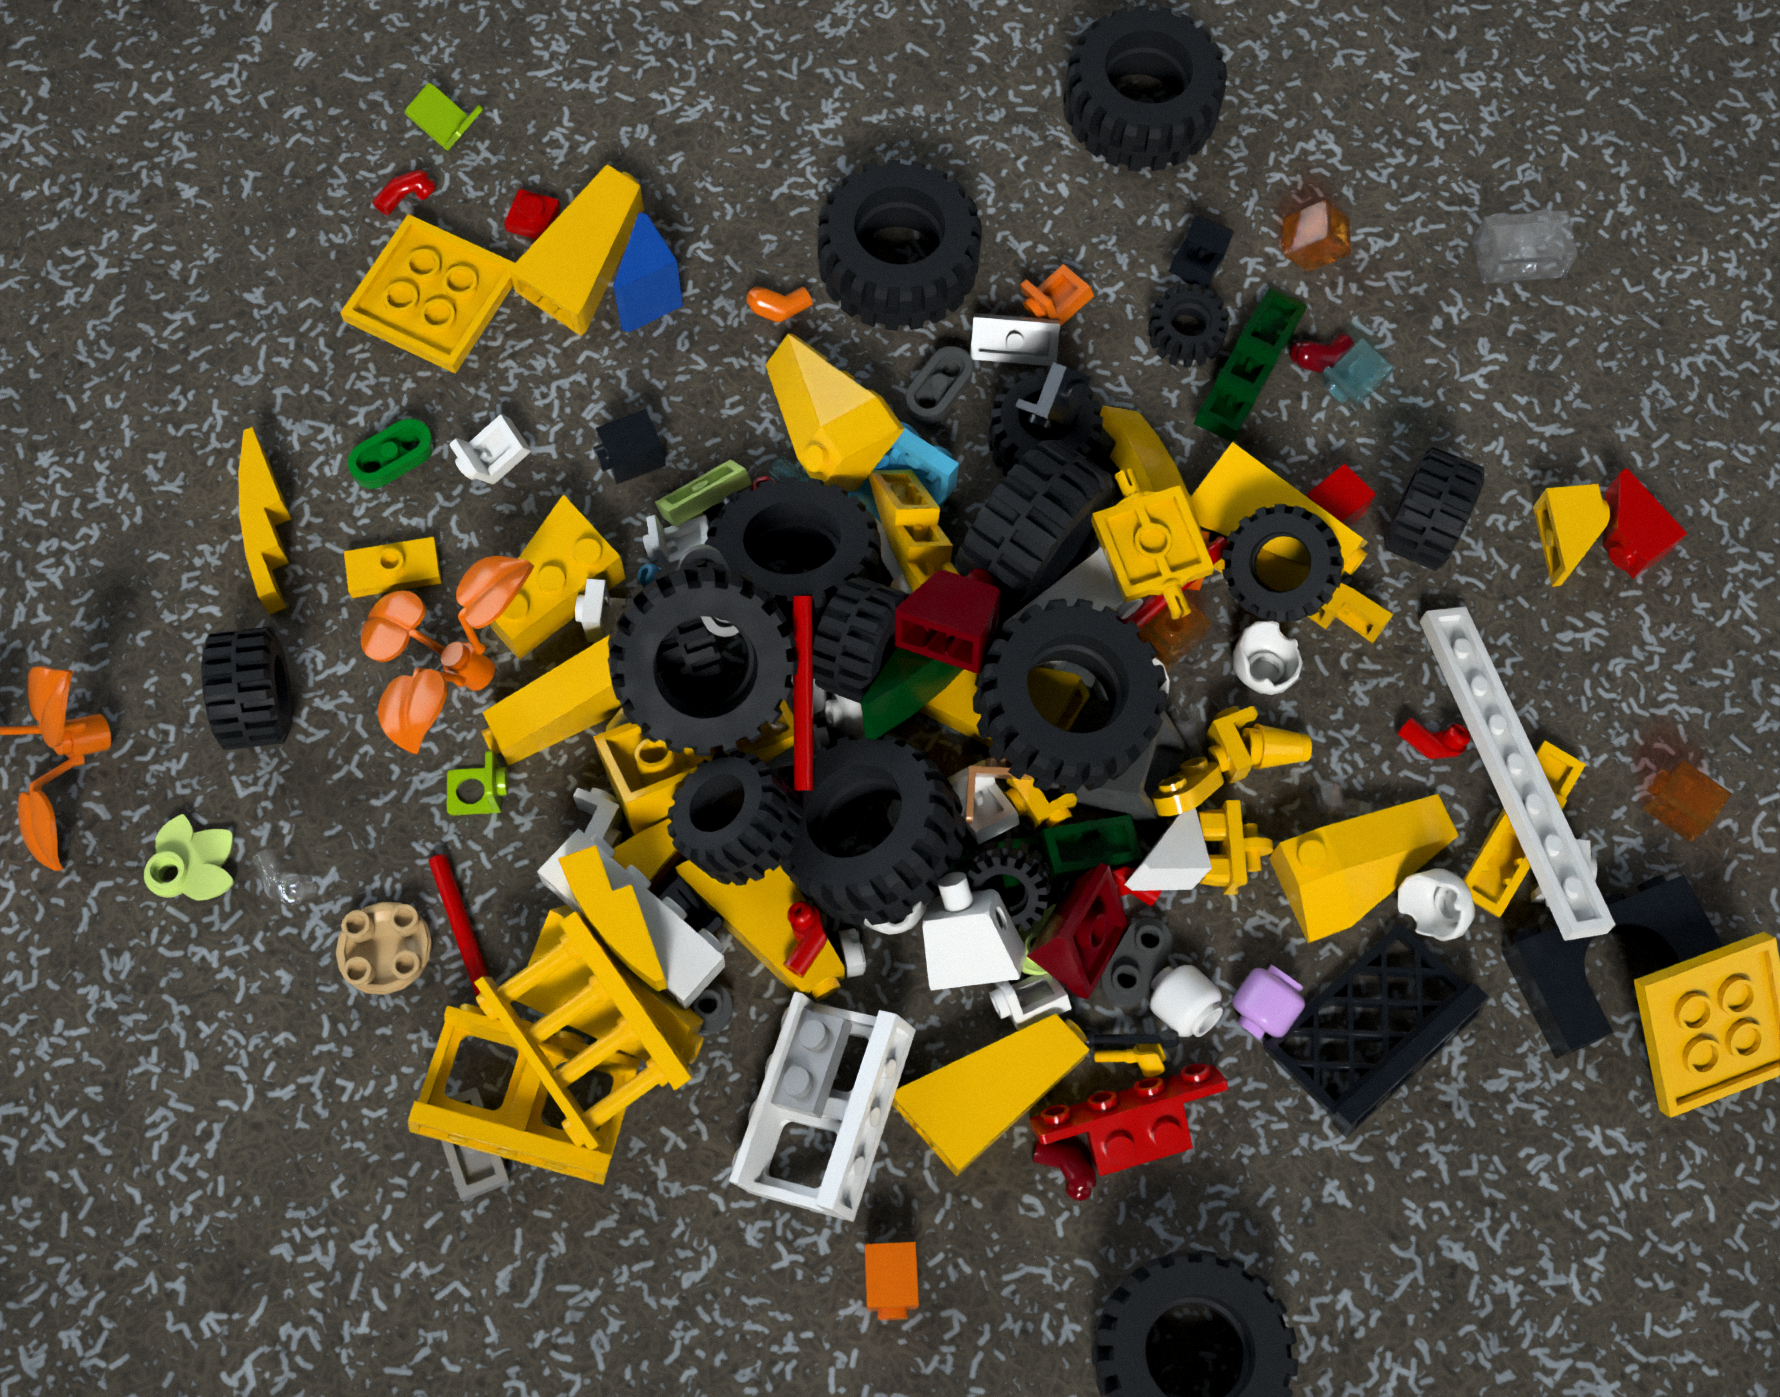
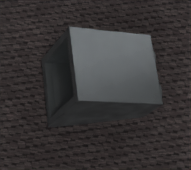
(1133, 789)

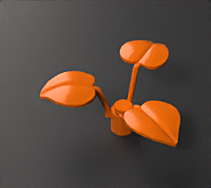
(414, 702)
(74, 737)

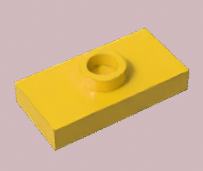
(392, 567)

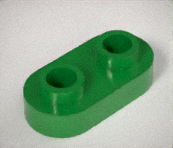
(389, 452)

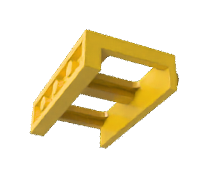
(516, 1127)

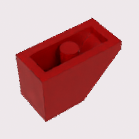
(1638, 526)

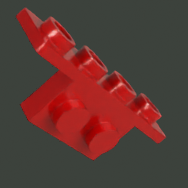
(1135, 1122)

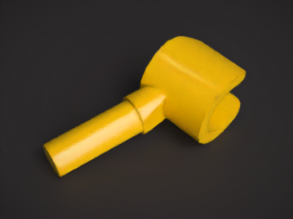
(1146, 1055)

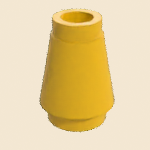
(1275, 746)

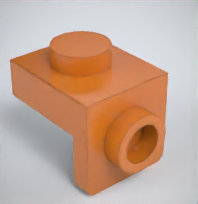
(1057, 296)

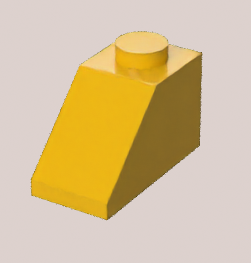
(1569, 525)

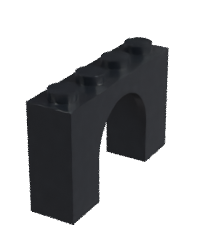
(1552, 970)

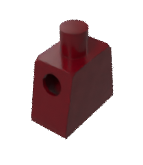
(950, 618)

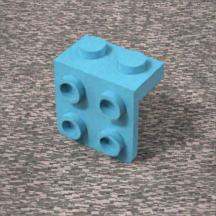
(932, 466)

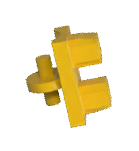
(1234, 848)

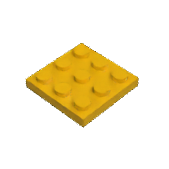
(430, 293)
(1712, 1023)

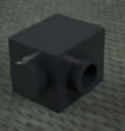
(629, 447)

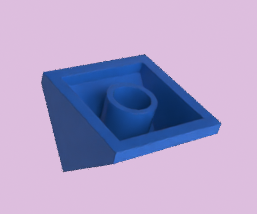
(647, 278)

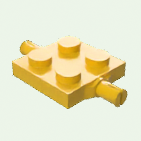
(1152, 543)

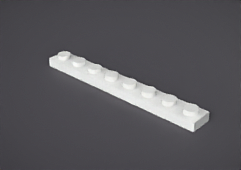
(1517, 775)

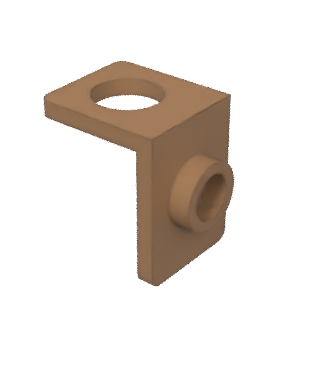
(991, 770)

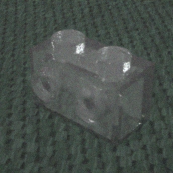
(1524, 246)

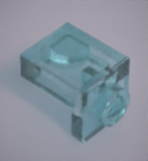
(1357, 374)

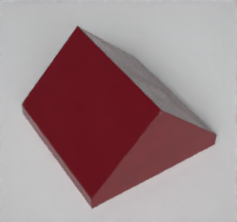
(1082, 932)

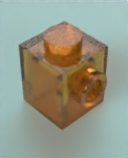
(1316, 236)
(1175, 637)
(1685, 800)

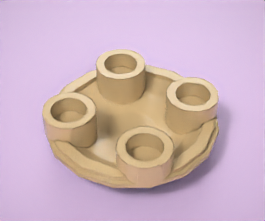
(383, 947)

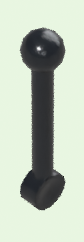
(1166, 1038)

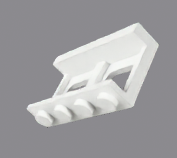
(854, 1116)

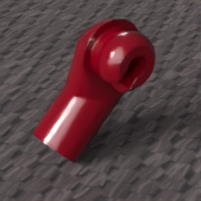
(1317, 356)
(1073, 1165)

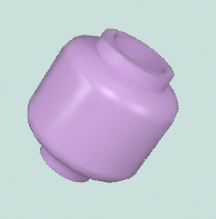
(1268, 1002)

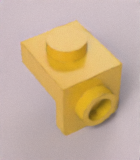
(1226, 743)
(1036, 808)

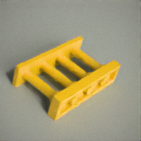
(634, 1026)

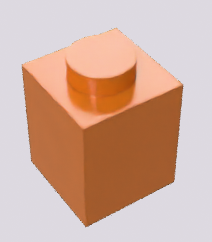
(891, 1279)

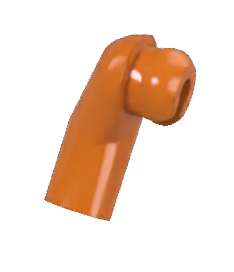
(777, 306)

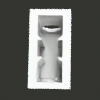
(969, 937)

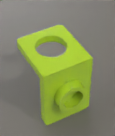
(439, 116)
(495, 786)

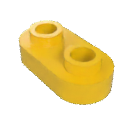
(1187, 787)

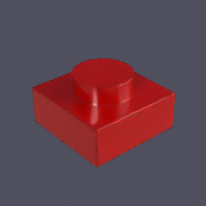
(531, 214)

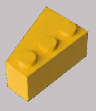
(564, 556)

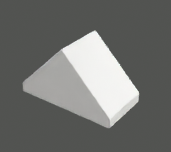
(1176, 859)

